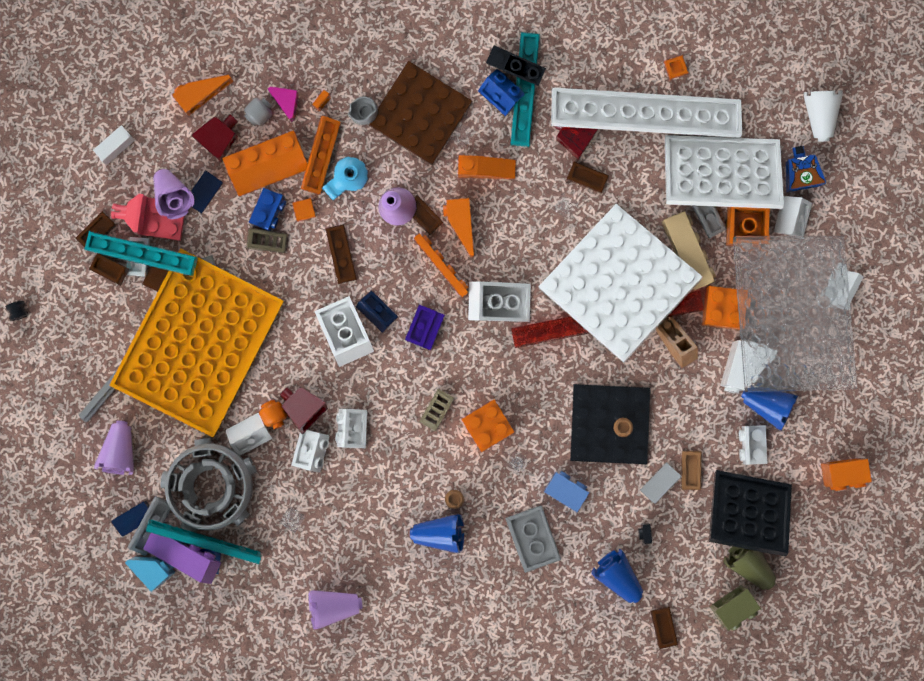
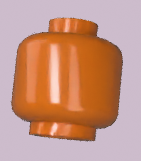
(272, 414)

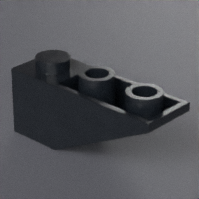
(515, 65)

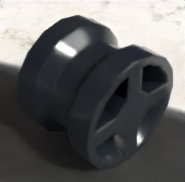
(17, 310)

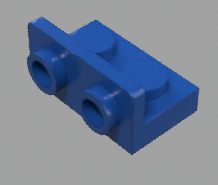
(501, 92)
(267, 209)

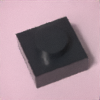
(644, 533)

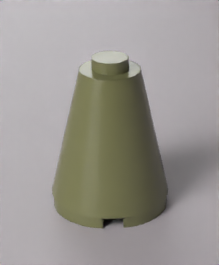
(751, 566)

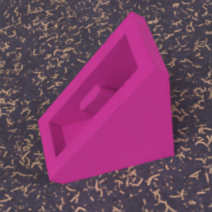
(286, 99)

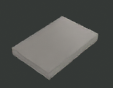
(533, 538)

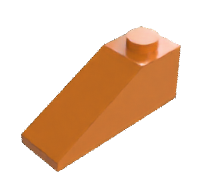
(197, 93)
(485, 167)
(460, 220)

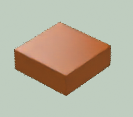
(676, 67)
(321, 100)
(304, 210)

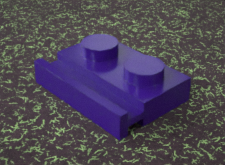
(424, 327)

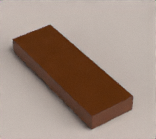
(341, 254)

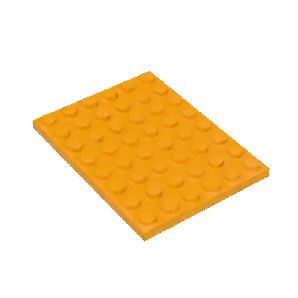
(197, 345)

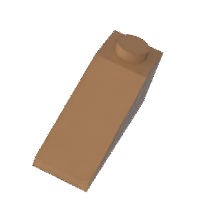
(677, 342)

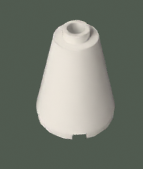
(823, 112)

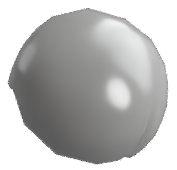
(363, 110)

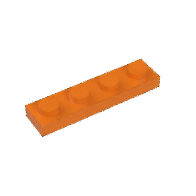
(320, 155)
(447, 271)

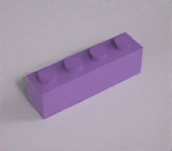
(184, 557)

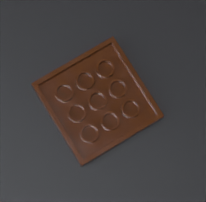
(420, 113)

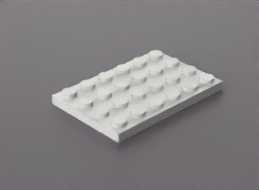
(723, 172)

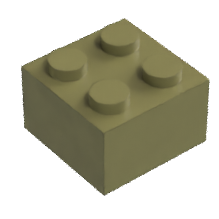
(735, 608)

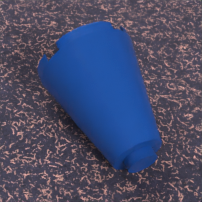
(772, 406)
(440, 533)
(619, 576)

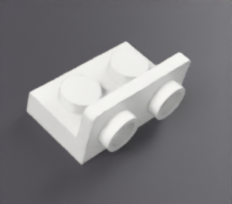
(351, 428)
(753, 445)
(310, 451)

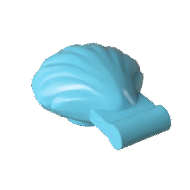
(343, 182)

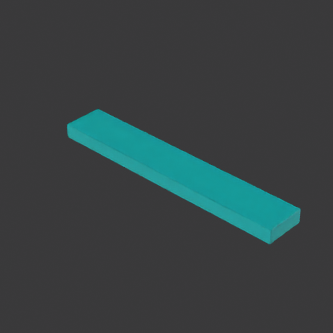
(524, 107)
(141, 253)
(203, 541)

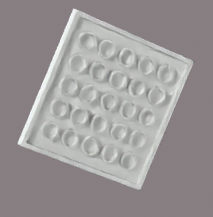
(620, 282)

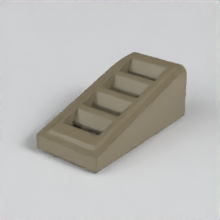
(249, 244)
(434, 400)

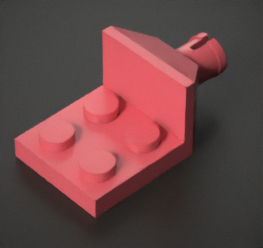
(146, 221)

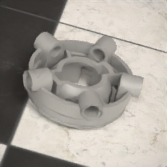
(184, 482)

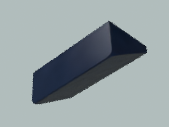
(205, 190)
(376, 311)
(130, 519)

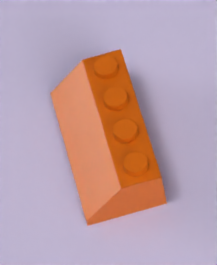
(265, 163)

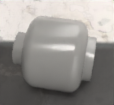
(258, 111)

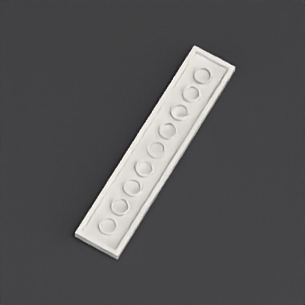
(646, 112)

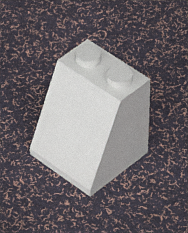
(733, 375)

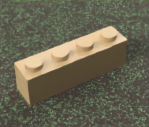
(686, 245)

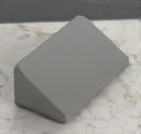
(660, 483)

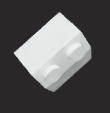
(499, 301)
(344, 331)

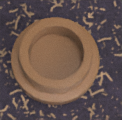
(623, 427)
(454, 499)

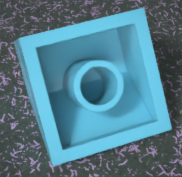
(150, 570)

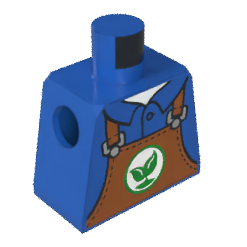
(803, 171)

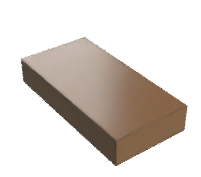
(691, 470)

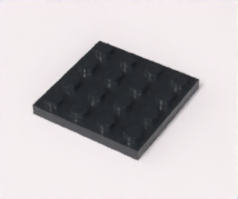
(593, 418)
(750, 513)

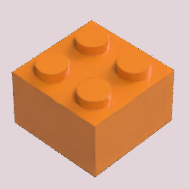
(746, 222)
(721, 308)
(487, 425)
(846, 473)

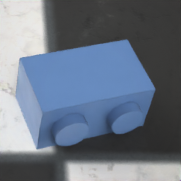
(566, 491)

